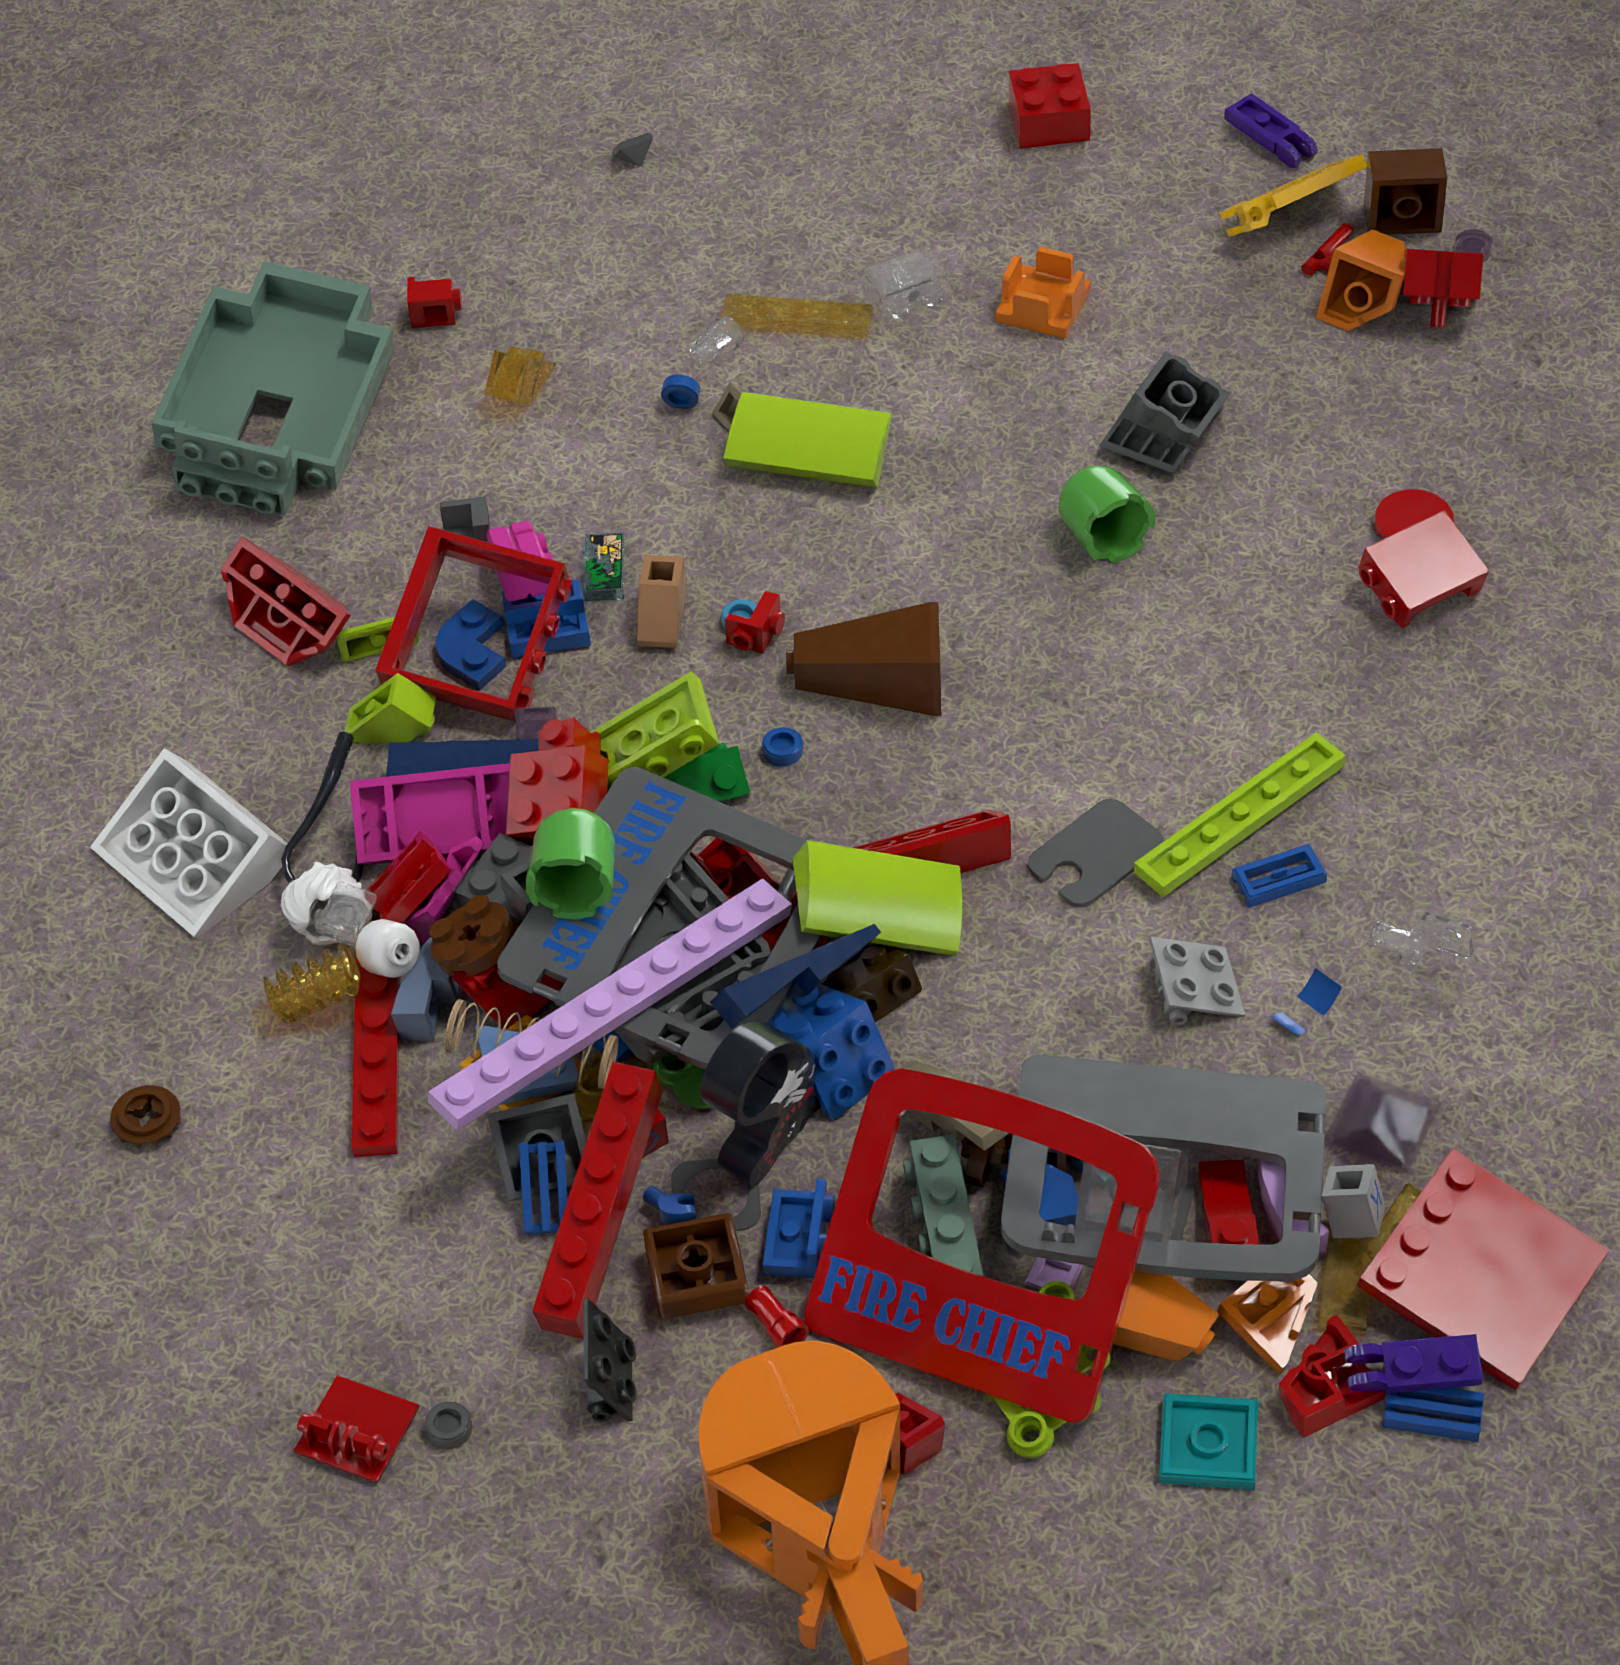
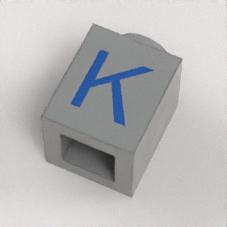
(1353, 1201)

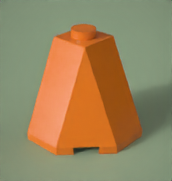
(1362, 280)
(1164, 1318)

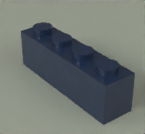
(449, 755)

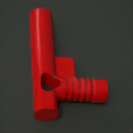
(1323, 255)

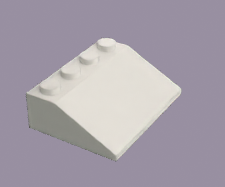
(189, 845)

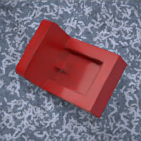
(758, 630)

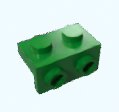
(714, 774)

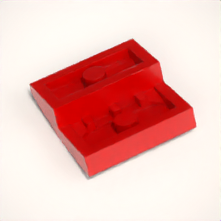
(409, 879)

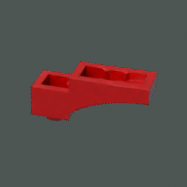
(1227, 1203)

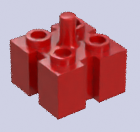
(1442, 280)

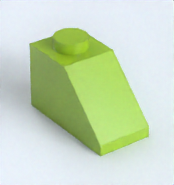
(392, 713)

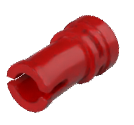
(780, 1323)

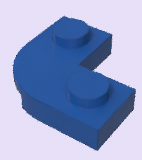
(462, 647)

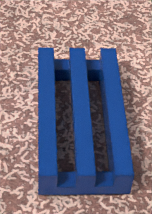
(1282, 880)
(542, 1150)
(1436, 1403)

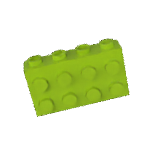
(660, 730)

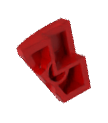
(732, 867)
(1318, 1388)

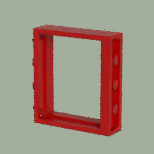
(434, 548)

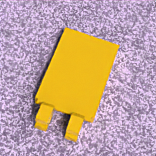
(1288, 193)

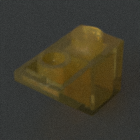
(518, 374)

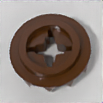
(135, 1105)

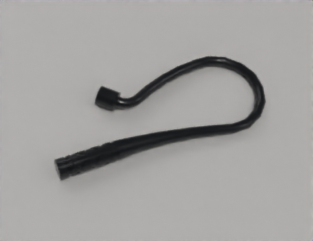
(329, 781)

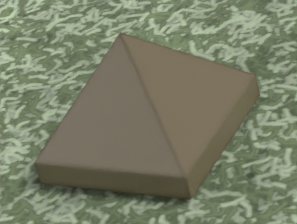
(727, 405)

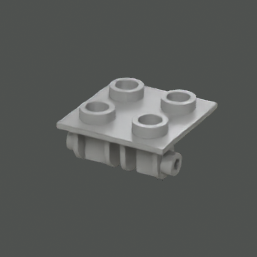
(1193, 979)

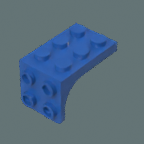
(842, 1040)

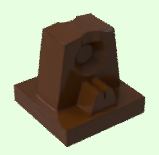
(981, 1161)

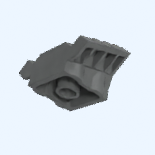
(1166, 415)

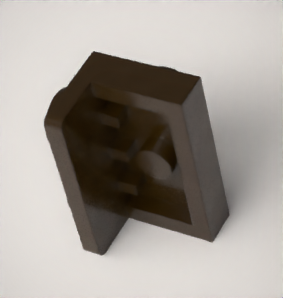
(879, 977)

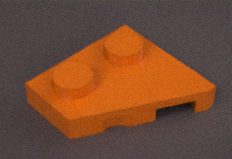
(1270, 1316)

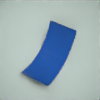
(1318, 993)

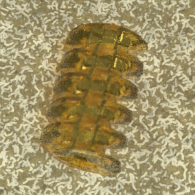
(315, 986)

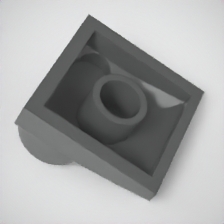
(533, 1123)

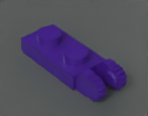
(1271, 130)
(1417, 1364)

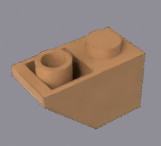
(661, 601)

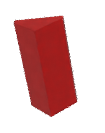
(963, 841)

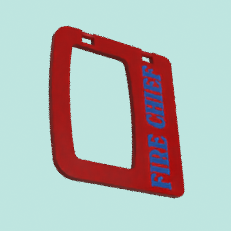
(957, 1321)

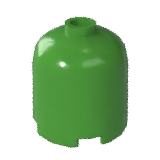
(1105, 513)
(571, 863)

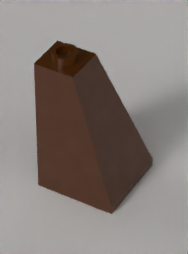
(874, 659)

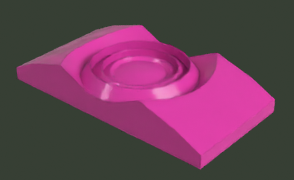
(440, 804)

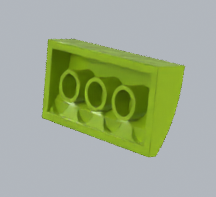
(808, 439)
(905, 897)

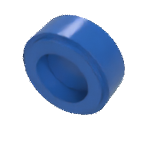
(680, 391)
(782, 746)

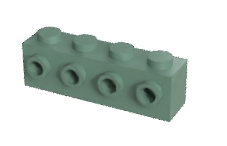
(941, 1203)

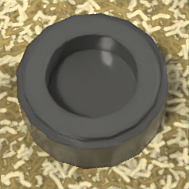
(448, 1425)

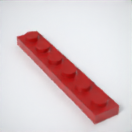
(375, 1066)

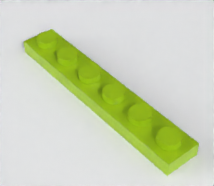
(1239, 814)

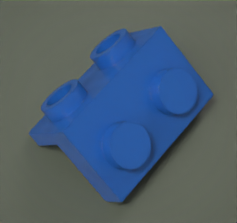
(797, 1231)

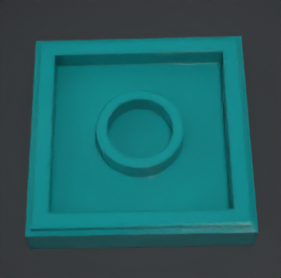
(1209, 1441)

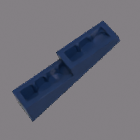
(807, 970)

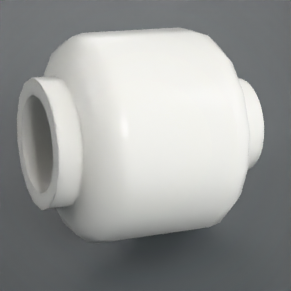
(387, 948)

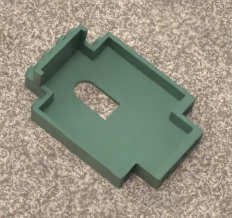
(286, 340)

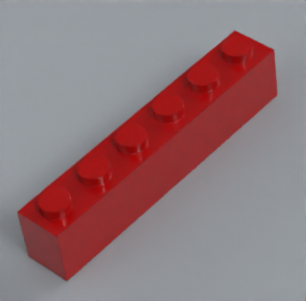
(598, 1199)

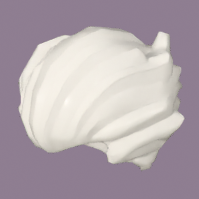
(312, 893)

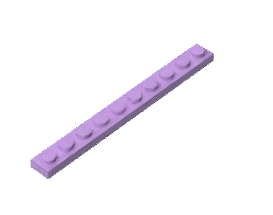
(608, 1005)

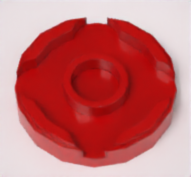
(1407, 508)

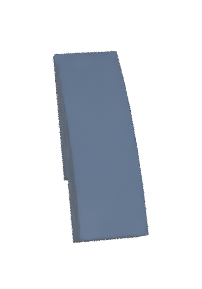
(421, 998)

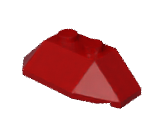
(280, 605)

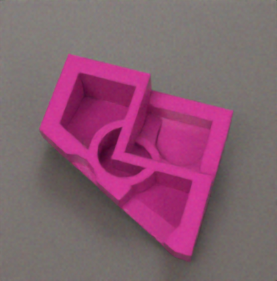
(437, 902)

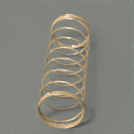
(611, 1045)

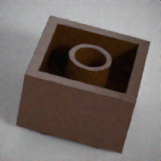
(1405, 191)

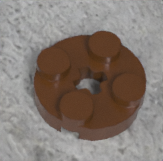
(477, 918)

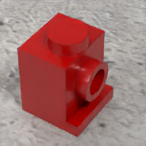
(432, 302)
(567, 734)

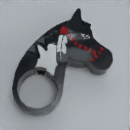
(766, 1088)

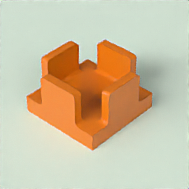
(1043, 296)

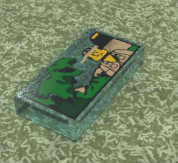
(604, 566)

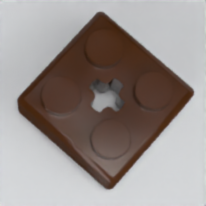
(687, 1289)

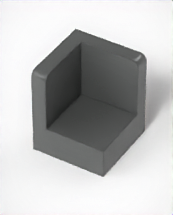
(466, 517)

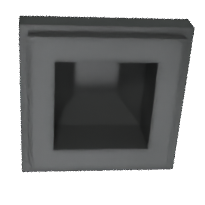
(634, 149)

